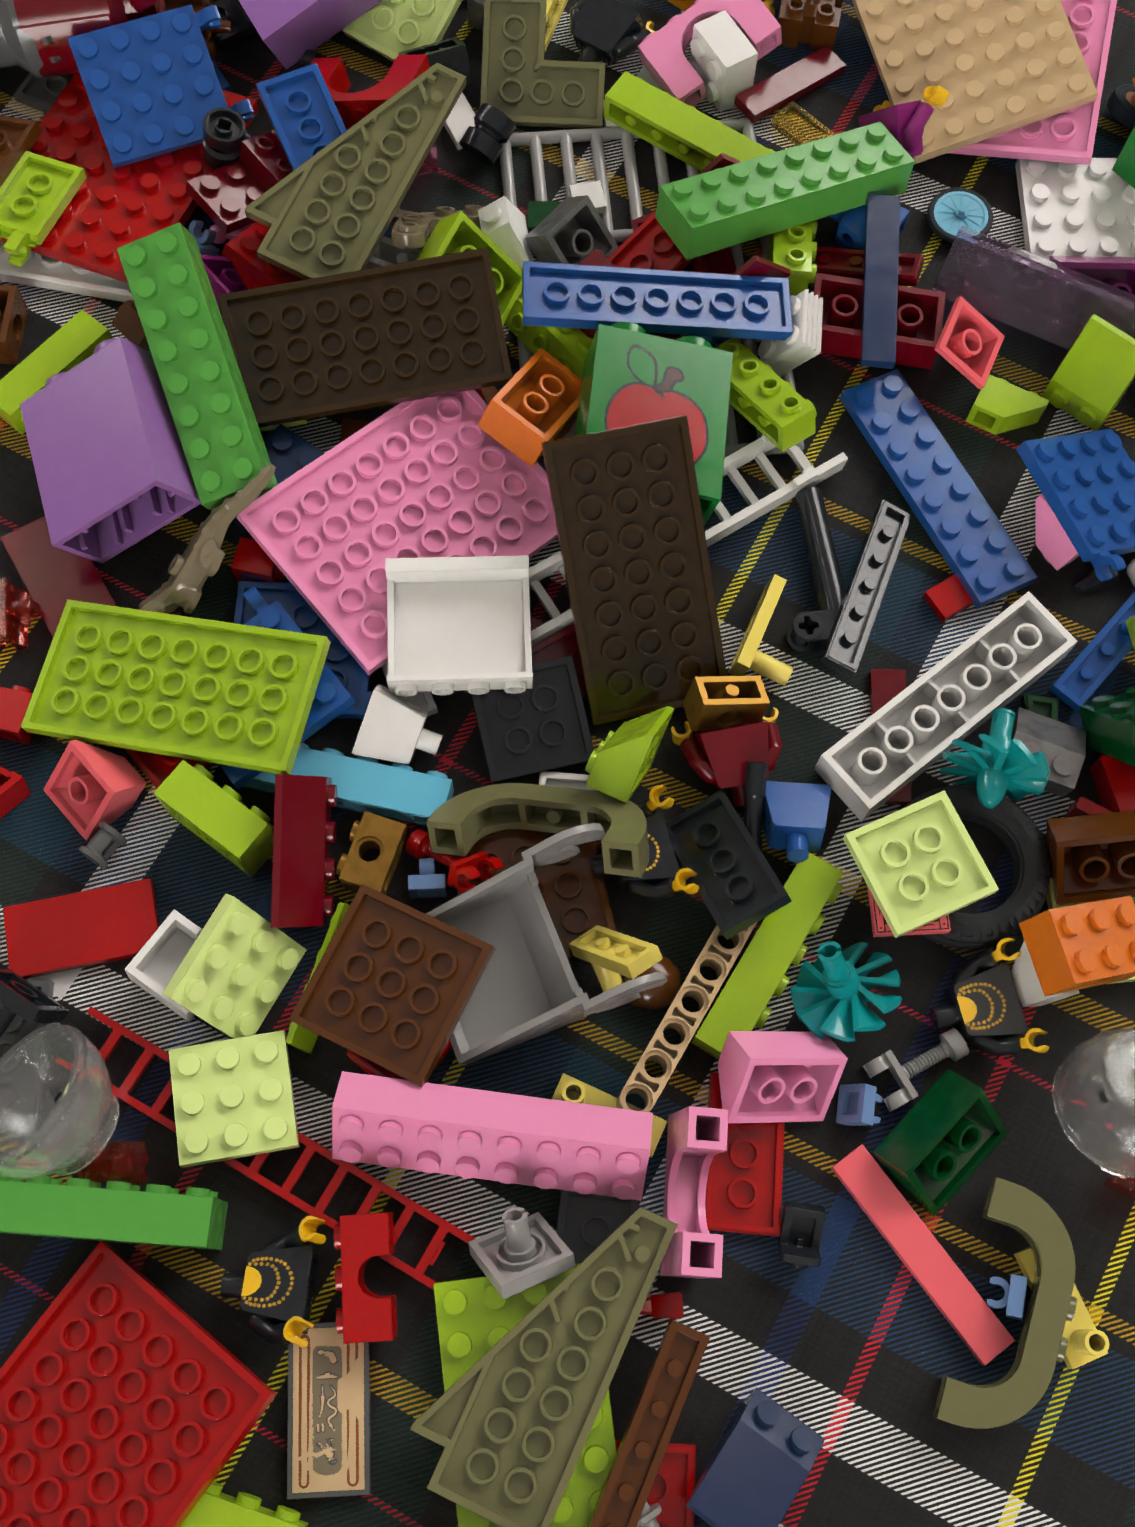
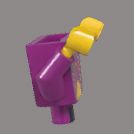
(908, 119)

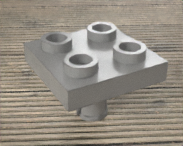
(521, 1253)

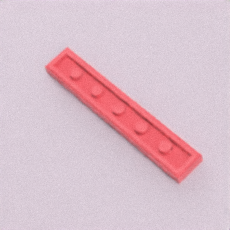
(923, 1255)

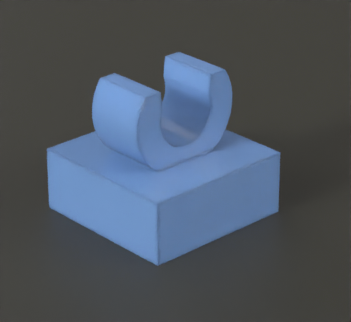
(204, 242)
(427, 883)
(857, 1105)
(1013, 1298)

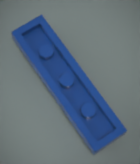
(1096, 659)

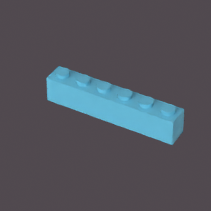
(370, 786)

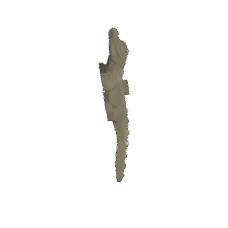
(203, 553)

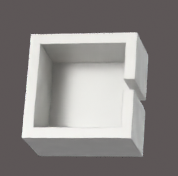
(722, 59)
(161, 957)

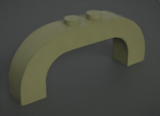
(542, 808)
(1044, 1321)

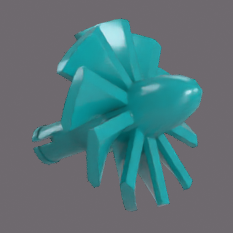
(999, 765)
(835, 995)

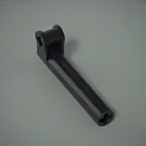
(824, 574)

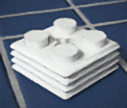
(806, 336)

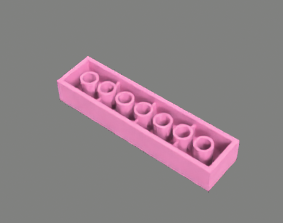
(491, 1136)

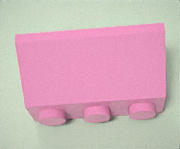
(778, 1076)

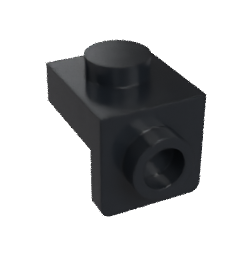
(801, 1234)

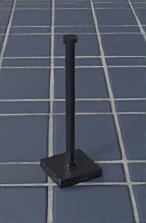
(27, 1001)

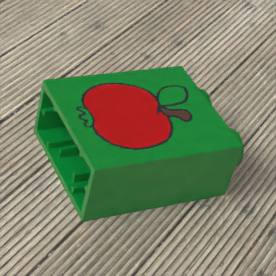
(653, 378)

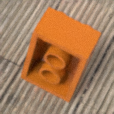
(533, 406)
(1082, 944)

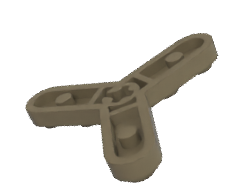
(413, 228)

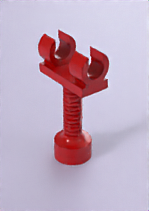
(459, 868)

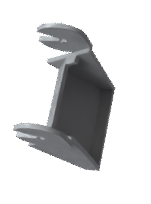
(528, 979)

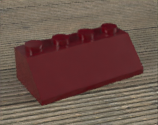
(302, 851)

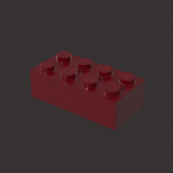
(918, 320)

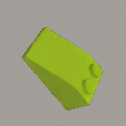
(1094, 373)

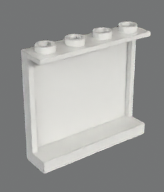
(458, 624)

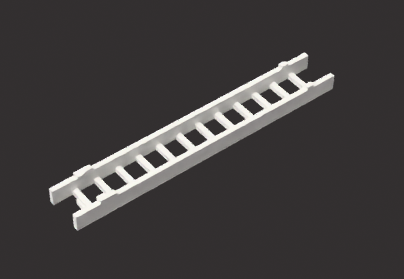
(809, 477)

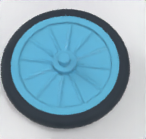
(959, 208)

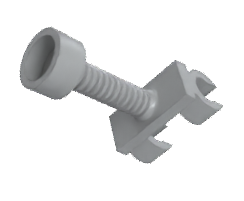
(951, 1045)

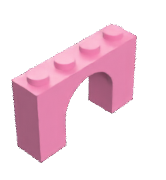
(665, 50)
(692, 1142)

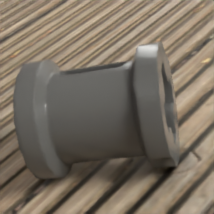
(103, 845)

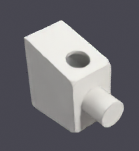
(394, 729)

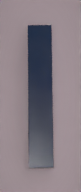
(880, 282)

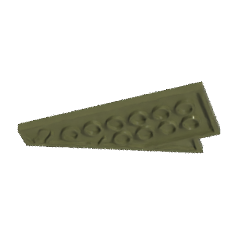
(344, 197)
(532, 1399)

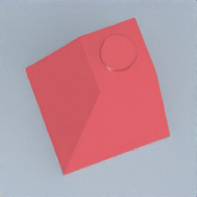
(969, 342)
(93, 786)

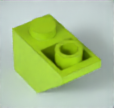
(1005, 407)

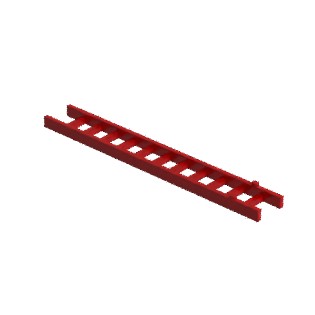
(433, 1249)

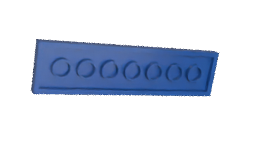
(656, 300)
(938, 488)

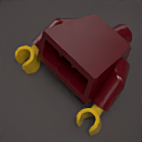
(722, 753)

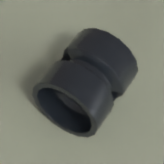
(489, 131)
(222, 137)

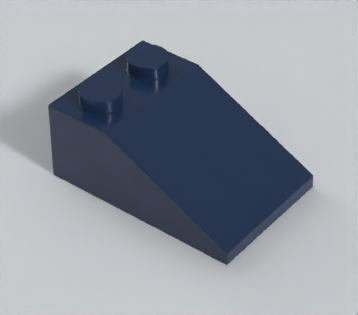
(756, 1466)

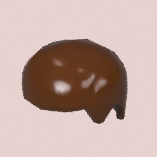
(662, 995)

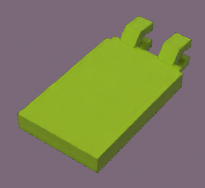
(34, 201)

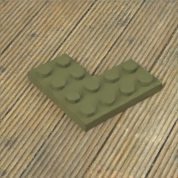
(525, 84)

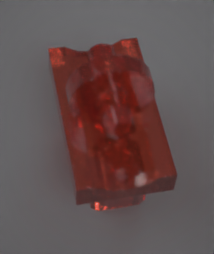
(16, 614)
(118, 1162)

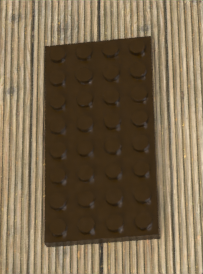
(368, 337)
(635, 565)

